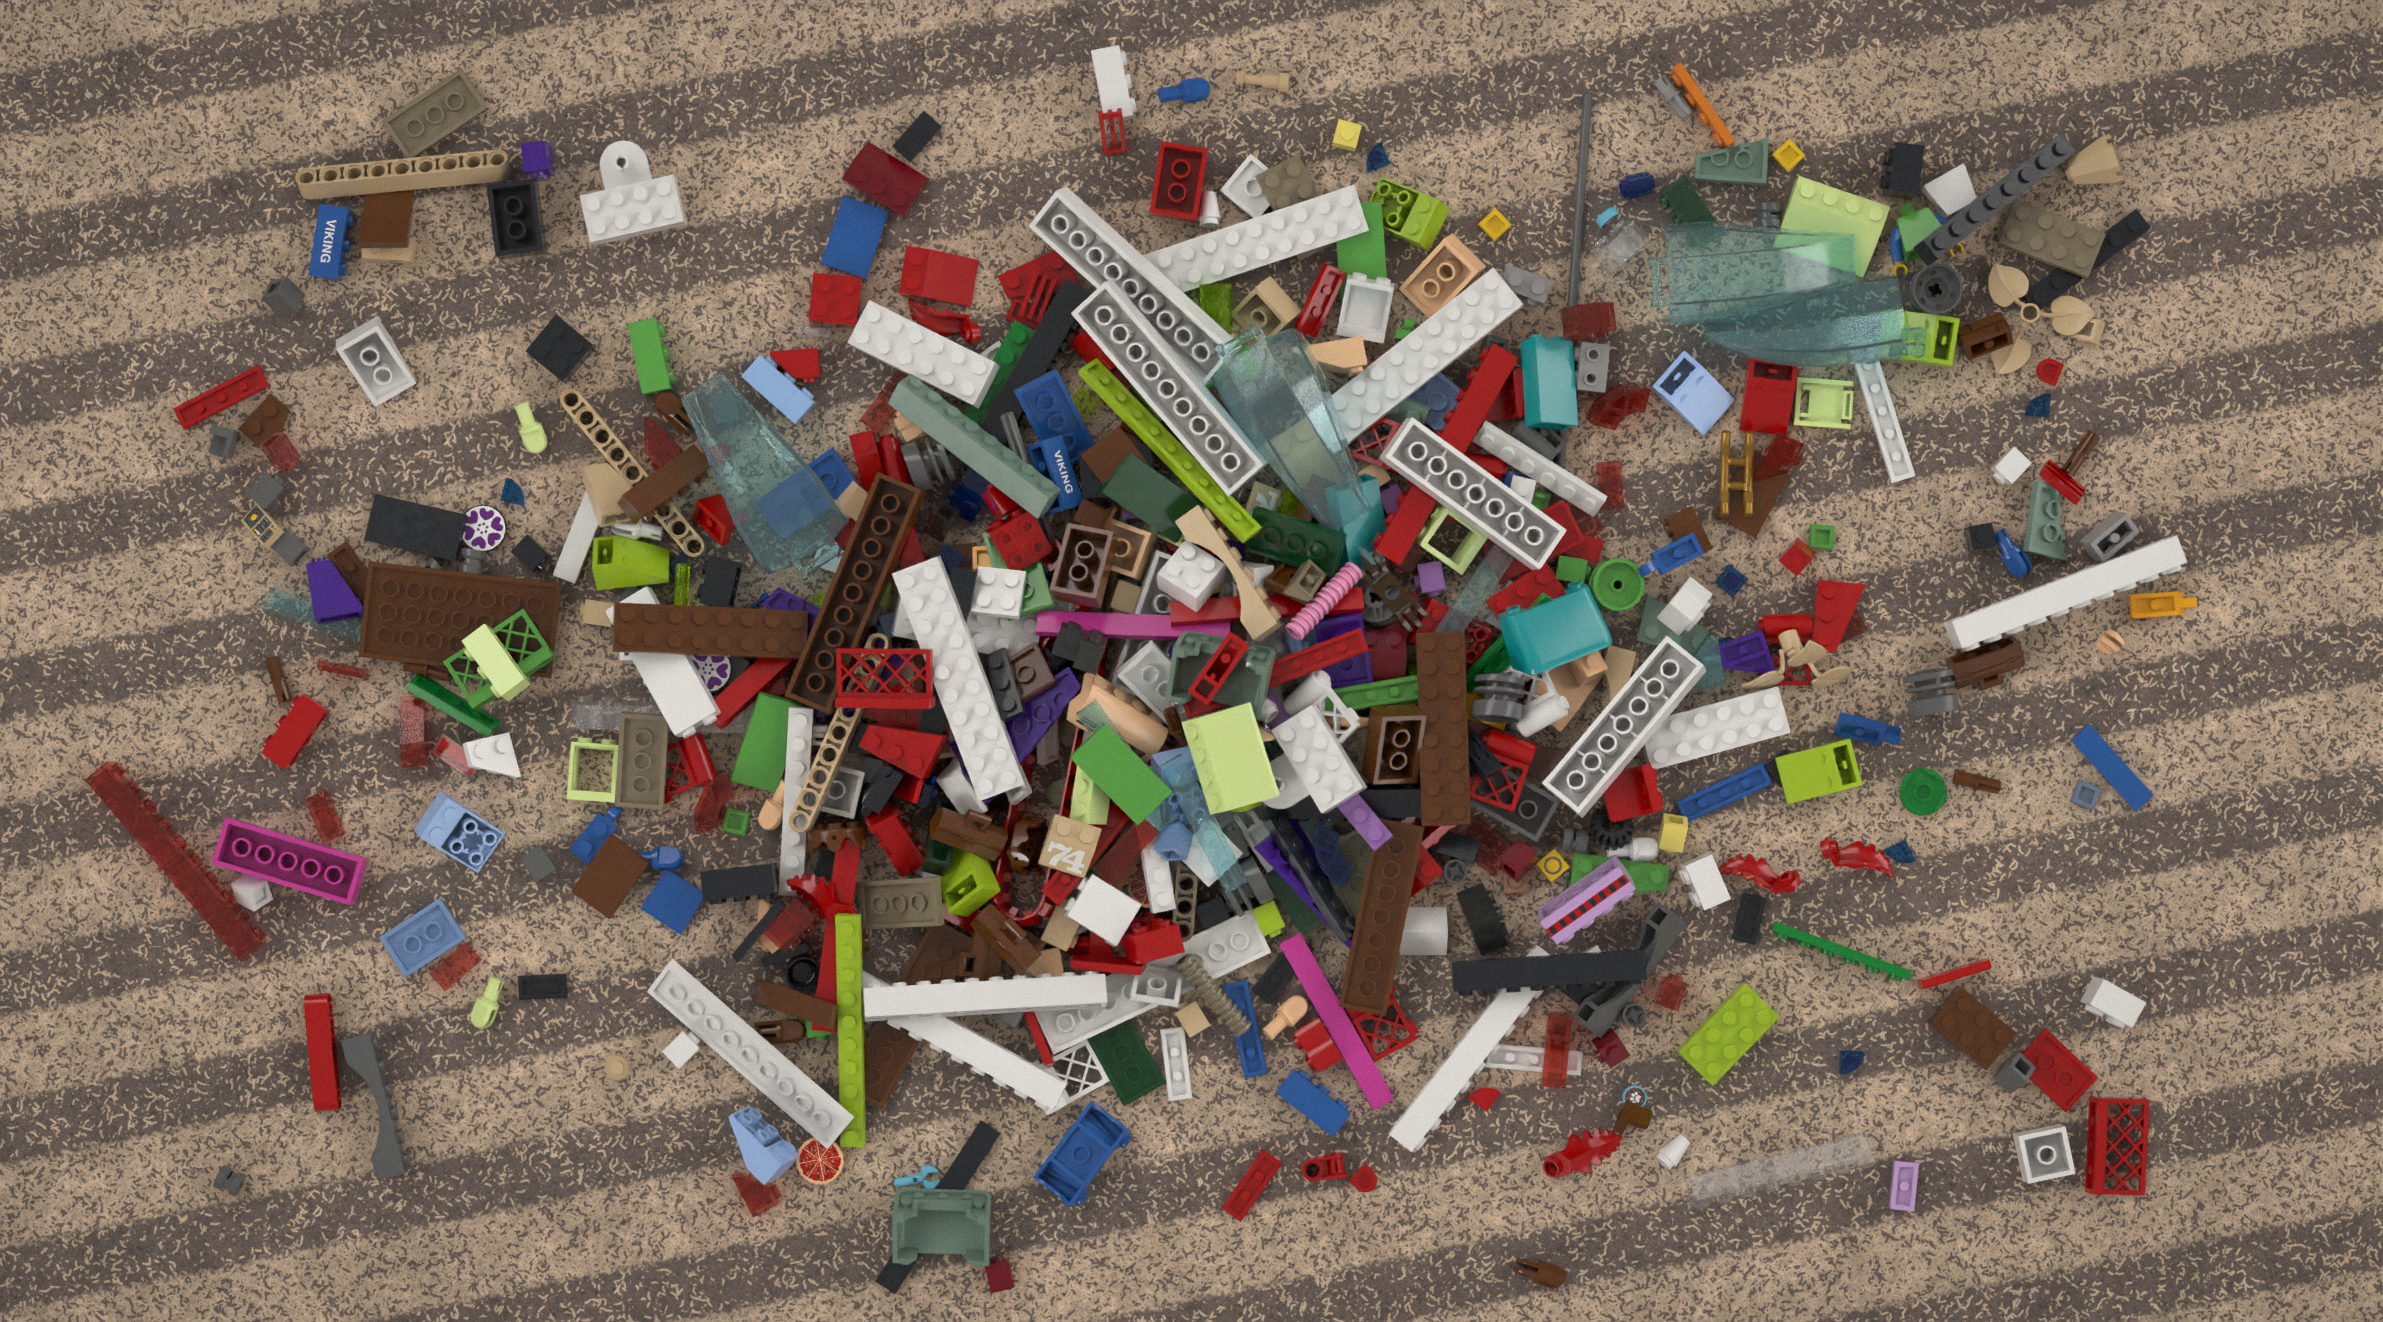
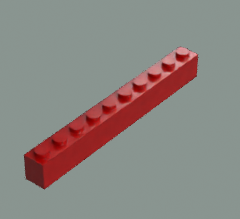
(1457, 431)

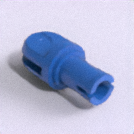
(1187, 91)
(2013, 555)
(664, 857)

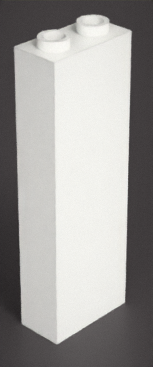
(673, 682)

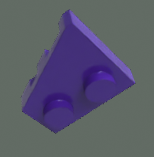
(1747, 653)

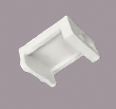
(1365, 307)
(1102, 909)

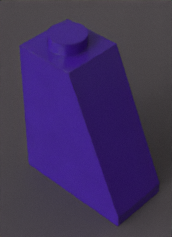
(330, 593)

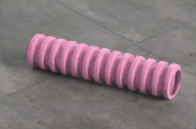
(1324, 601)

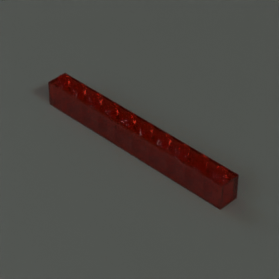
(176, 860)

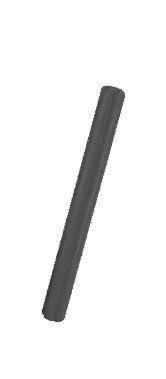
(1016, 444)

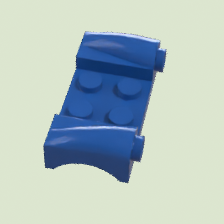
(1082, 1154)

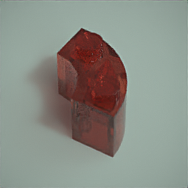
(1618, 403)
(711, 804)

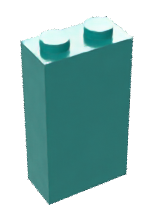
(1549, 382)
(1365, 528)

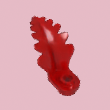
(945, 322)
(1856, 856)
(1761, 874)
(820, 895)
(1581, 1153)

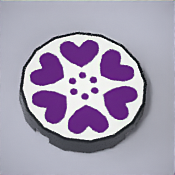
(484, 528)
(714, 670)

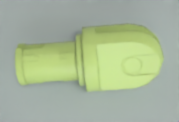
(531, 430)
(487, 1005)

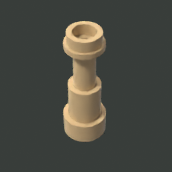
(1271, 81)

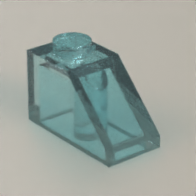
(1709, 655)

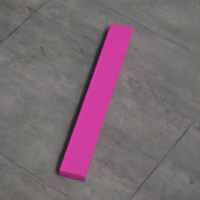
(1124, 625)
(1336, 1021)

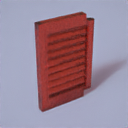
(1492, 846)

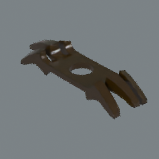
(1402, 602)

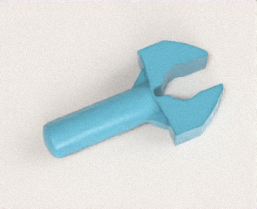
(918, 1179)

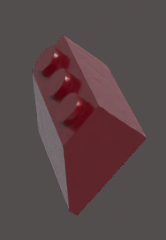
(885, 179)
(1387, 653)

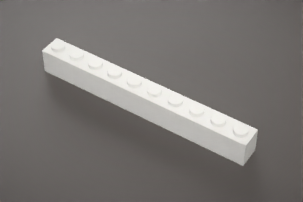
(984, 997)
(982, 1054)
(1462, 1063)

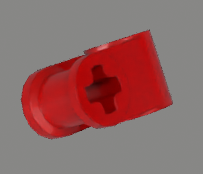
(1326, 1167)

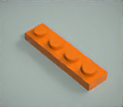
(1707, 114)

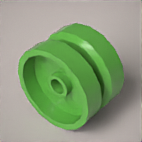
(1621, 572)

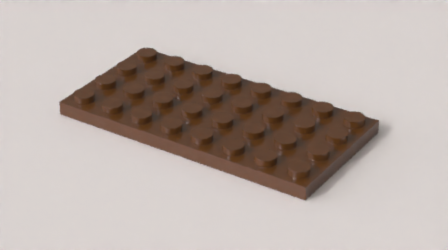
(427, 613)

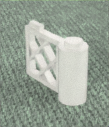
(1315, 691)
(1543, 710)
(1065, 1099)

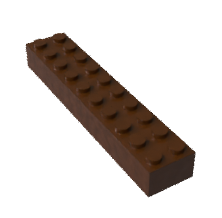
(856, 590)

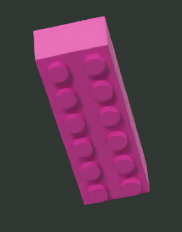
(290, 860)

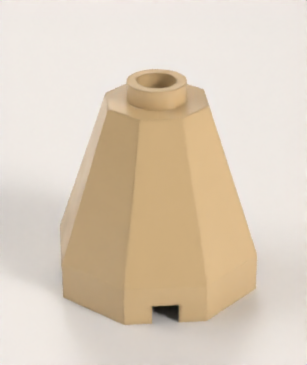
(2096, 164)

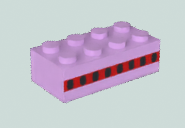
(1586, 900)

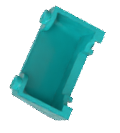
(1554, 631)

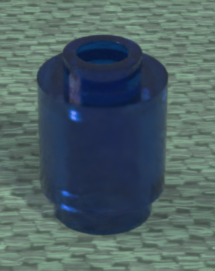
(1636, 185)

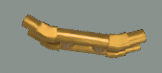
(1746, 462)

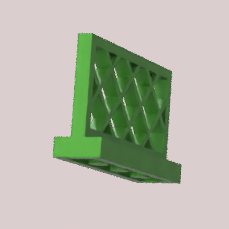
(528, 665)

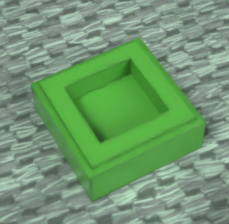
(1821, 537)
(736, 821)

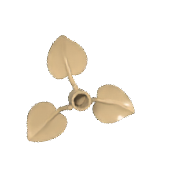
(2068, 315)
(1799, 656)

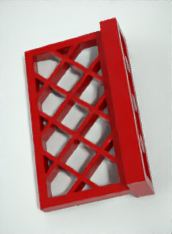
(888, 699)
(2098, 1141)

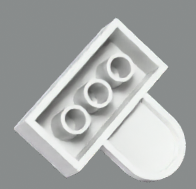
(631, 198)
(1312, 764)

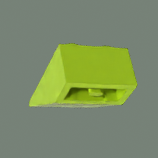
(1410, 213)
(1939, 340)
(628, 563)
(1818, 771)
(967, 883)

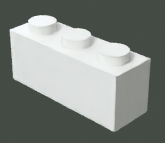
(1113, 82)

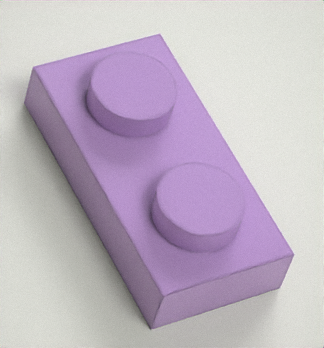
(1903, 1185)

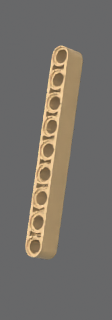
(403, 174)
(628, 462)
(831, 742)

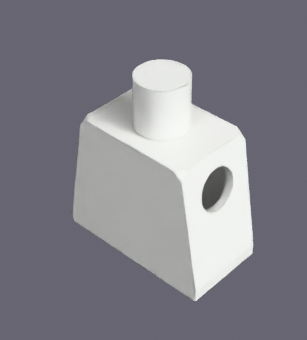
(1950, 191)

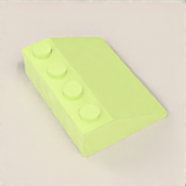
(1828, 209)
(1230, 758)

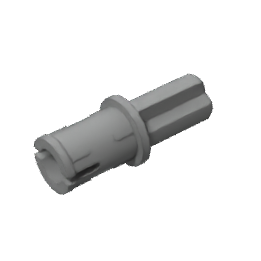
(1673, 97)

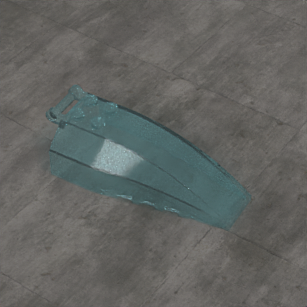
(1744, 269)
(1830, 330)
(1290, 418)
(766, 485)

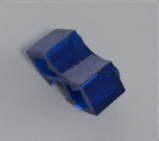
(969, 494)
(1329, 856)

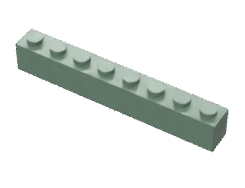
(974, 446)

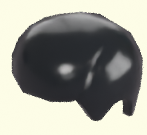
(802, 972)

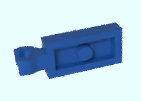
(1672, 555)
(1866, 730)
(596, 834)

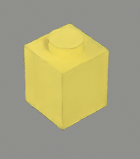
(1346, 135)
(1673, 833)

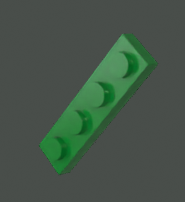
(453, 705)

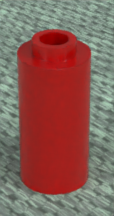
(893, 459)

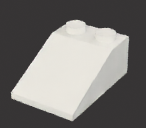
(375, 361)

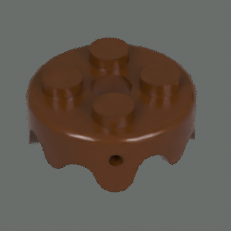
(835, 834)
(1027, 845)

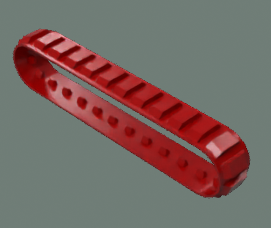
(1003, 872)

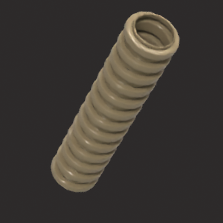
(1213, 994)

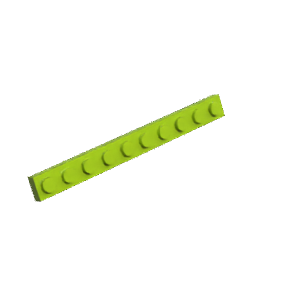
(1169, 450)
(851, 1027)

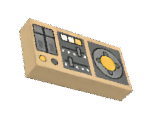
(262, 526)

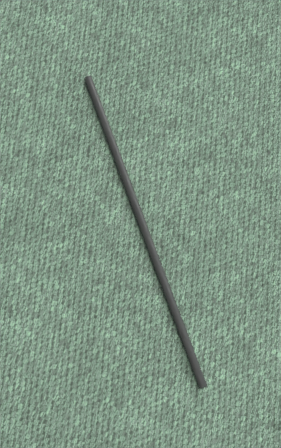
(1577, 231)

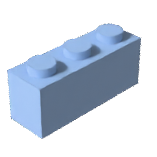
(779, 389)

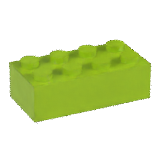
(1727, 1033)

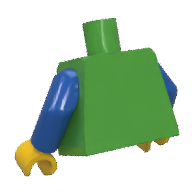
(1910, 231)

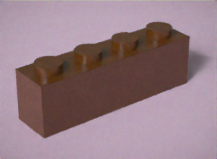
(664, 485)

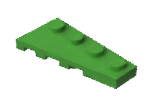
(1645, 875)

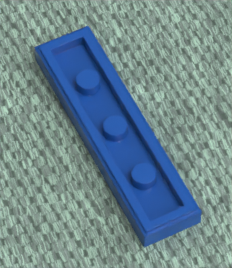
(2112, 767)
(1724, 792)
(1249, 1043)

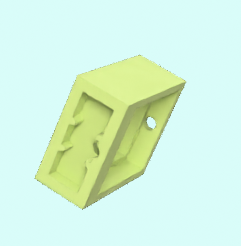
(1467, 549)
(586, 743)

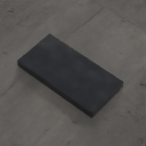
(415, 527)

